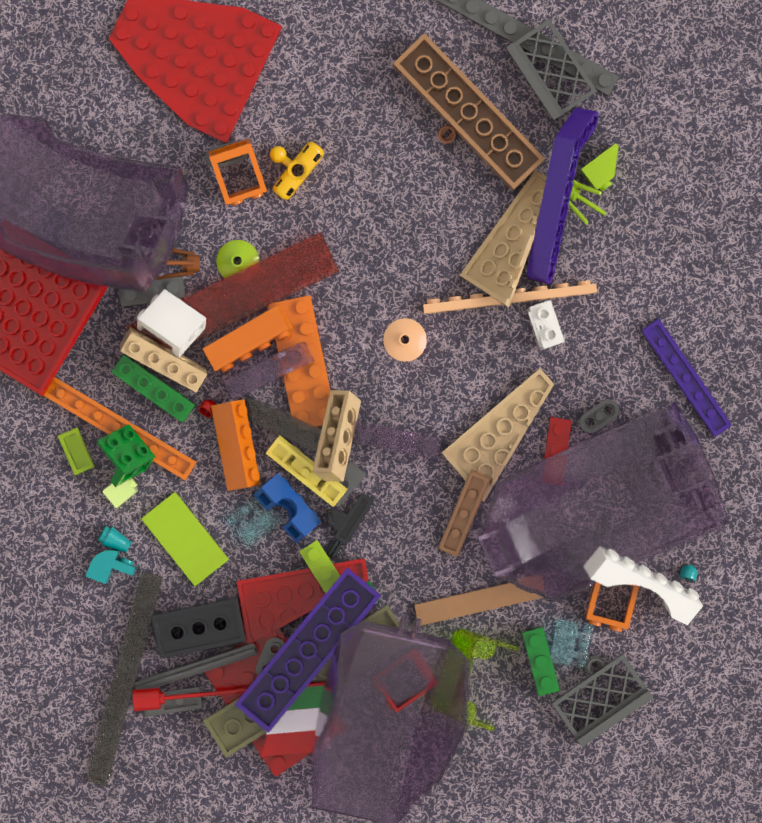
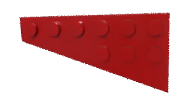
(284, 597)

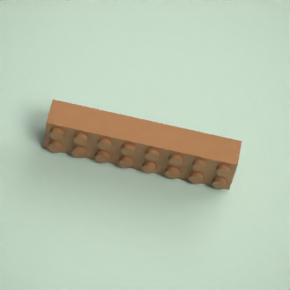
(468, 112)

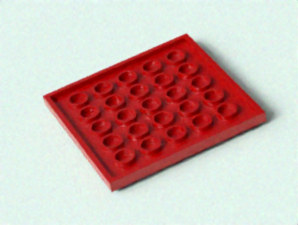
(40, 320)

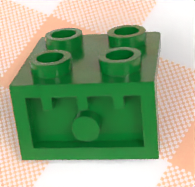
(127, 453)

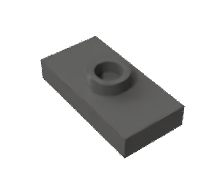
(352, 478)

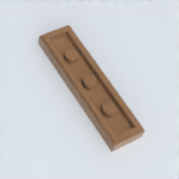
(464, 512)

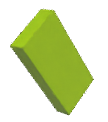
(76, 451)

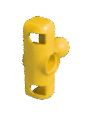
(278, 155)

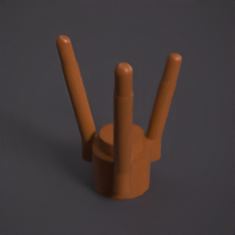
(190, 264)

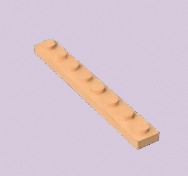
(520, 295)

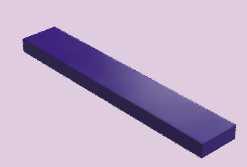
(686, 377)

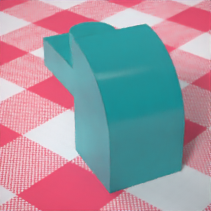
(104, 563)

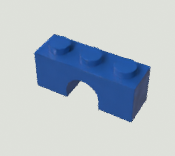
(279, 493)

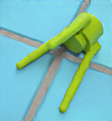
(575, 194)

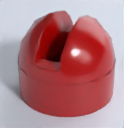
(205, 408)

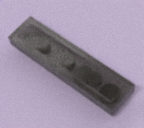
(283, 424)

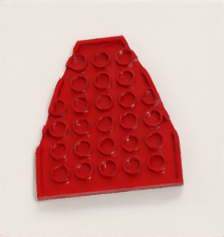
(196, 57)

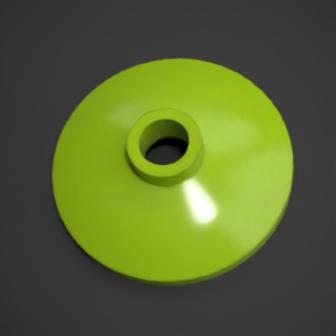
(234, 249)

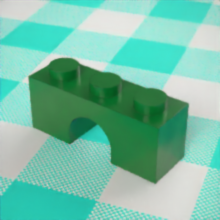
(540, 660)

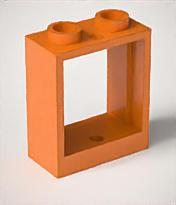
(229, 152)
(614, 624)

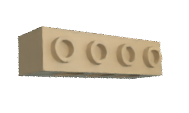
(162, 360)
(336, 436)

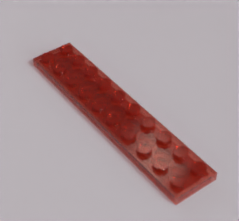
(259, 285)

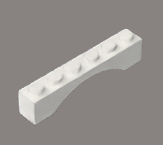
(611, 569)

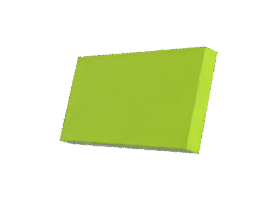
(185, 538)

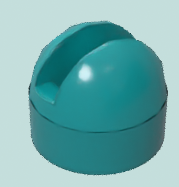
(689, 572)

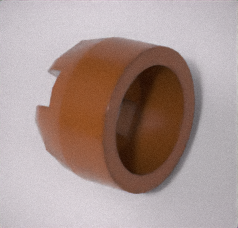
(450, 137)

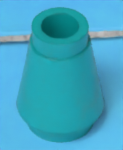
(114, 539)

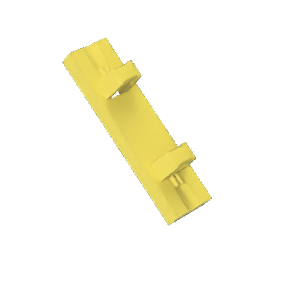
(302, 468)

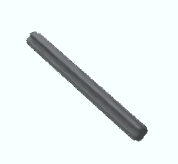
(197, 667)

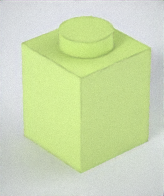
(121, 493)

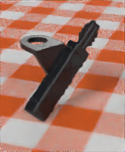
(346, 523)

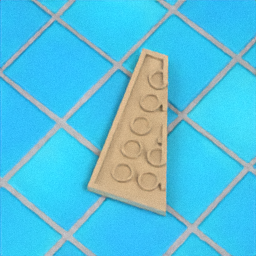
(503, 254)
(496, 435)

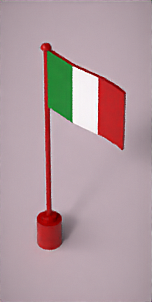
(290, 735)

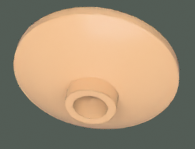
(393, 343)

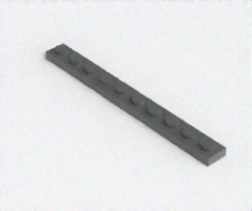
(512, 30)

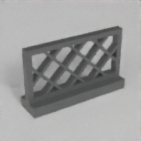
(534, 79)
(612, 715)

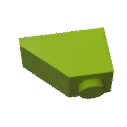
(601, 169)

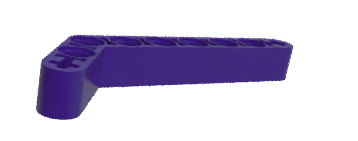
(558, 192)

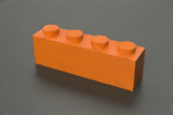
(248, 338)
(236, 445)

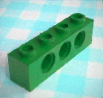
(153, 388)

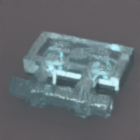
(256, 527)
(564, 641)

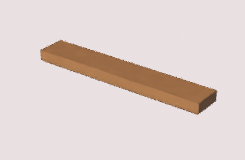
(471, 603)

